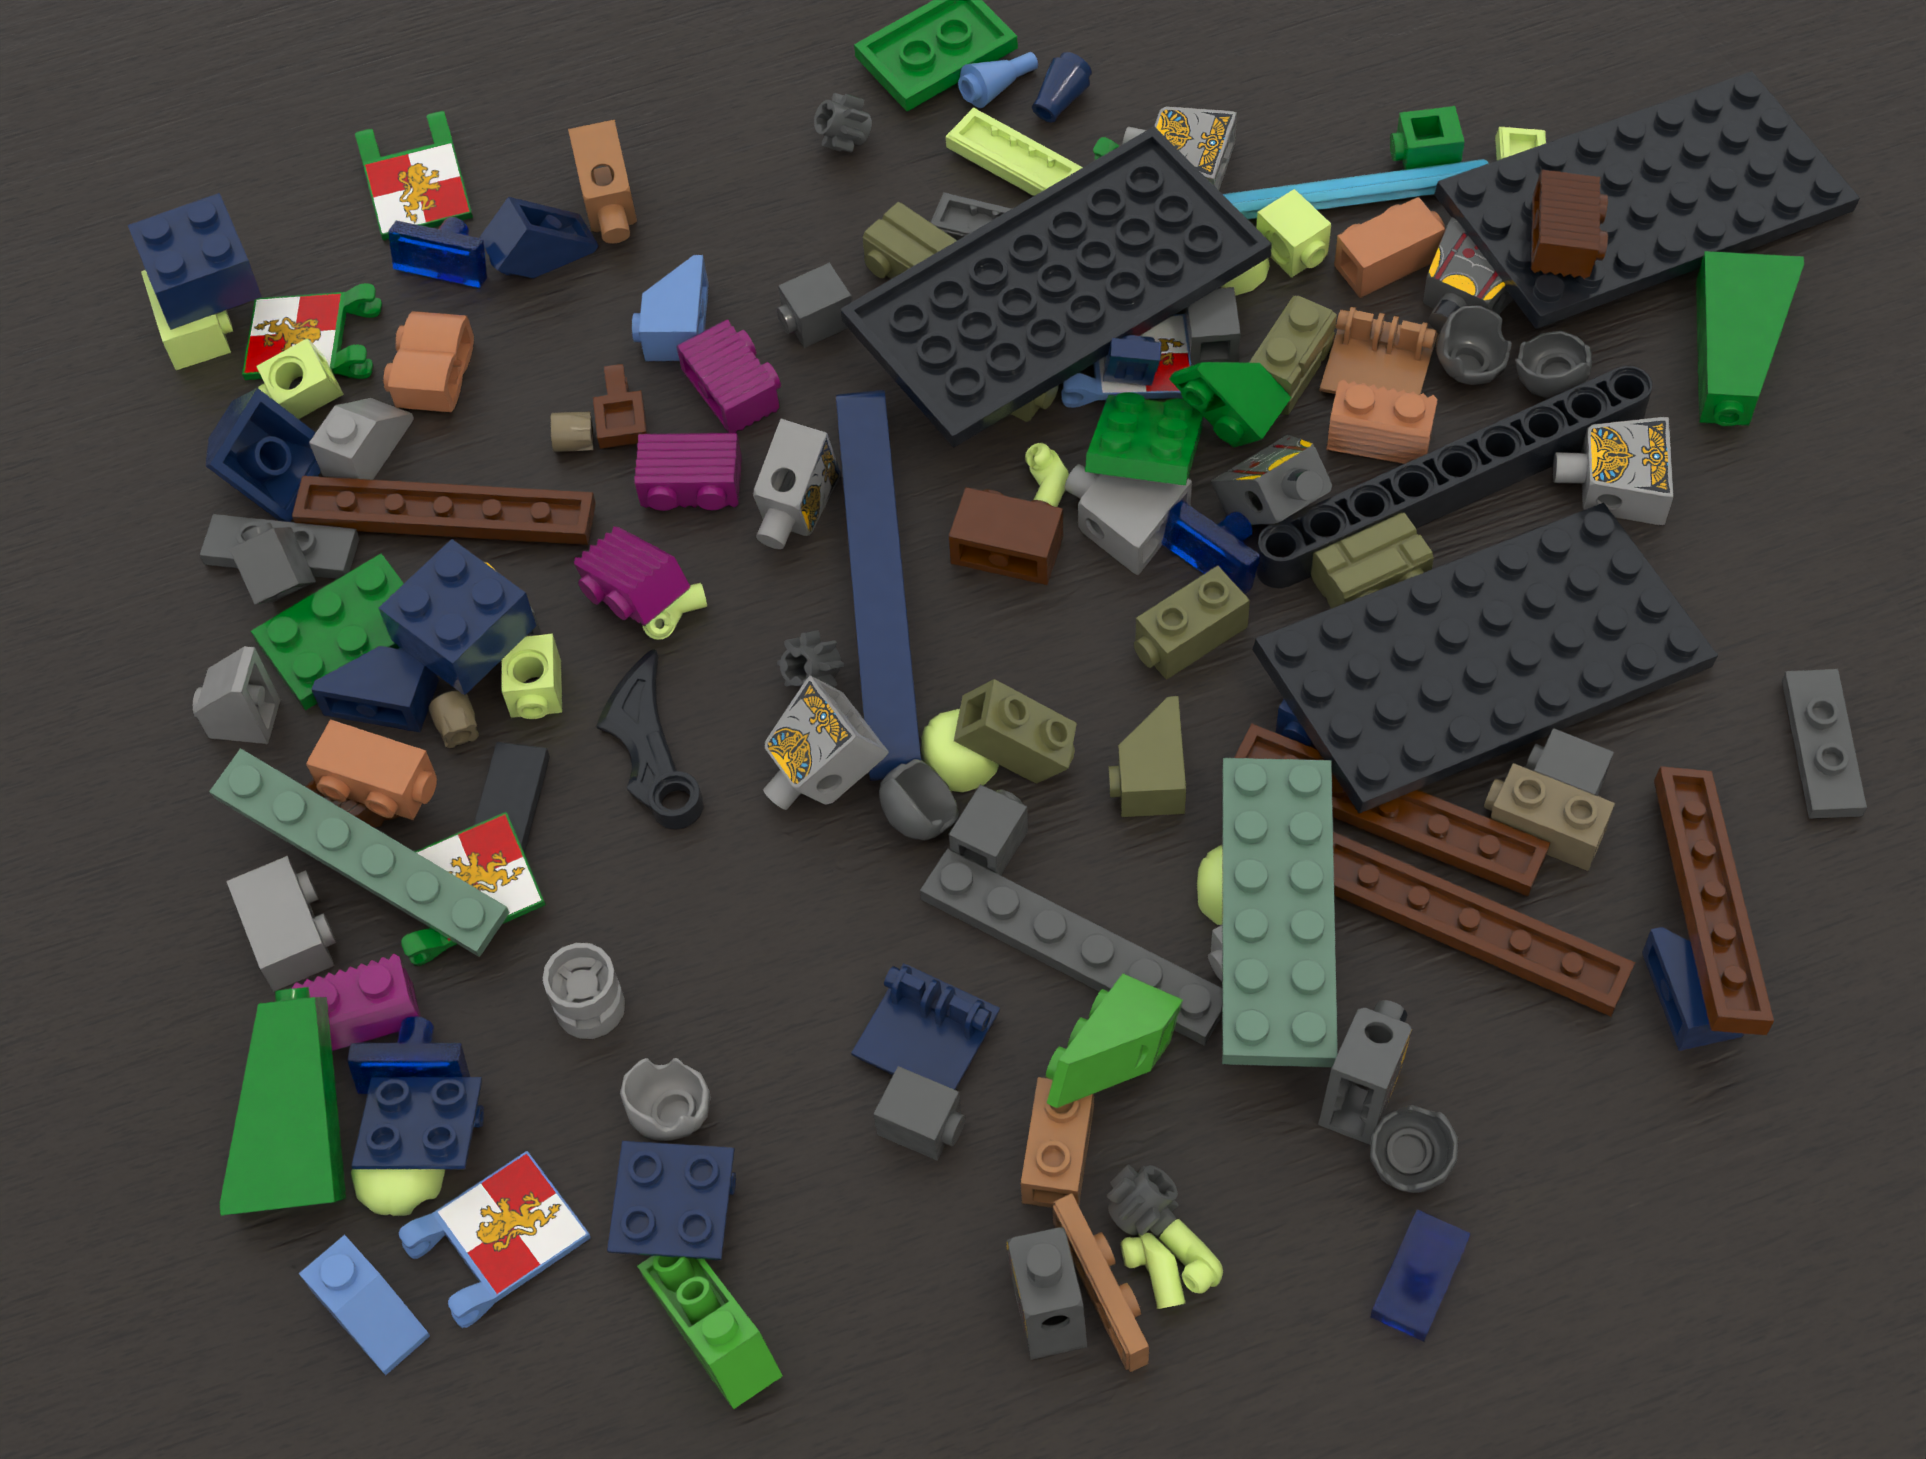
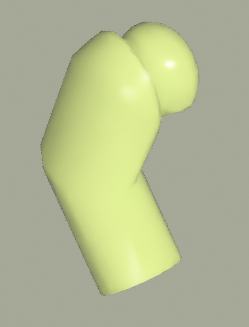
(1048, 472)
(665, 622)
(1161, 1265)
(1201, 1265)

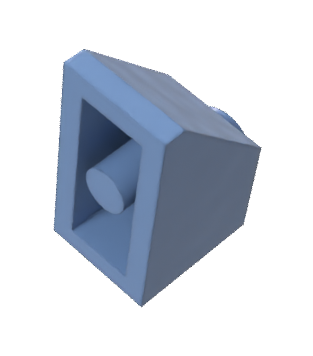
(672, 311)
(364, 1304)

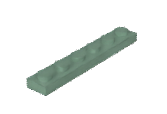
(360, 852)

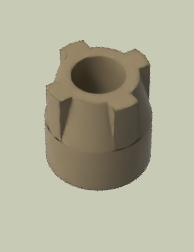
(571, 431)
(454, 718)

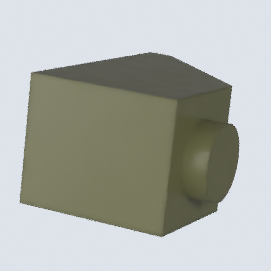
(1151, 765)

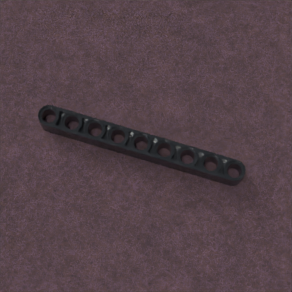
(1524, 446)

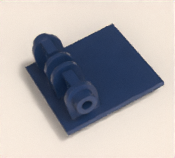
(925, 1027)
(418, 1123)
(671, 1200)

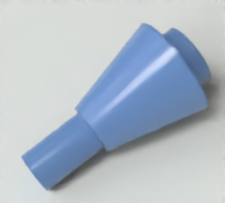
(986, 80)

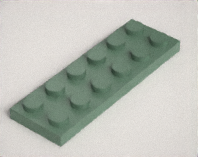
(1278, 913)

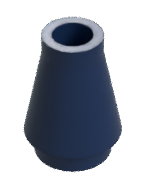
(1063, 83)

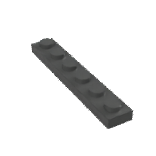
(1066, 939)

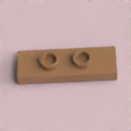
(1113, 1302)

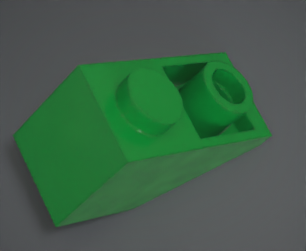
(1233, 398)

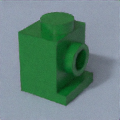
(1427, 138)

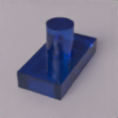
(440, 252)
(1212, 544)
(409, 1057)
(1420, 1275)

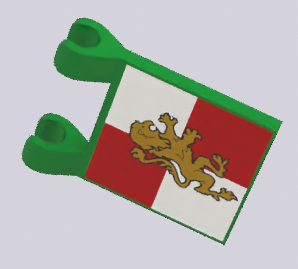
(415, 184)
(287, 320)
(490, 861)

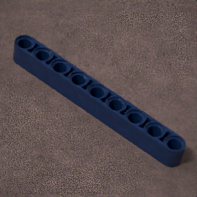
(877, 578)

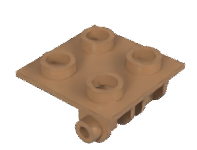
(1379, 352)

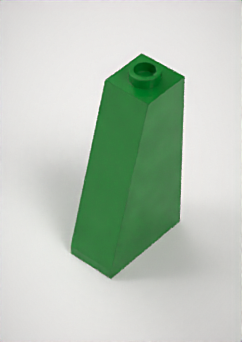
(1739, 323)
(287, 1113)

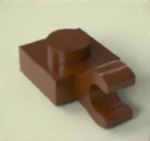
(620, 412)

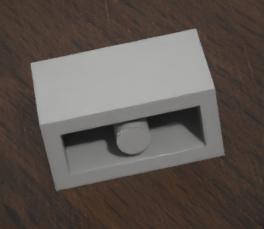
(281, 922)

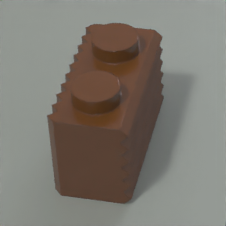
(1567, 224)

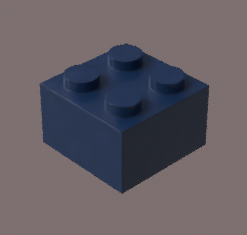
(195, 261)
(458, 616)

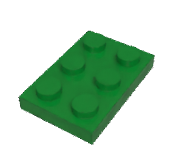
(931, 45)
(1145, 439)
(329, 627)

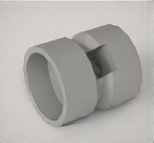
(584, 990)

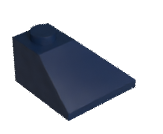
(262, 452)

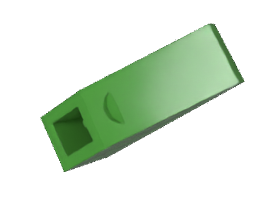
(1117, 1042)
(712, 1326)

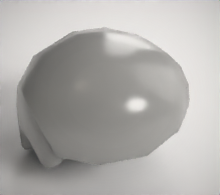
(665, 1099)

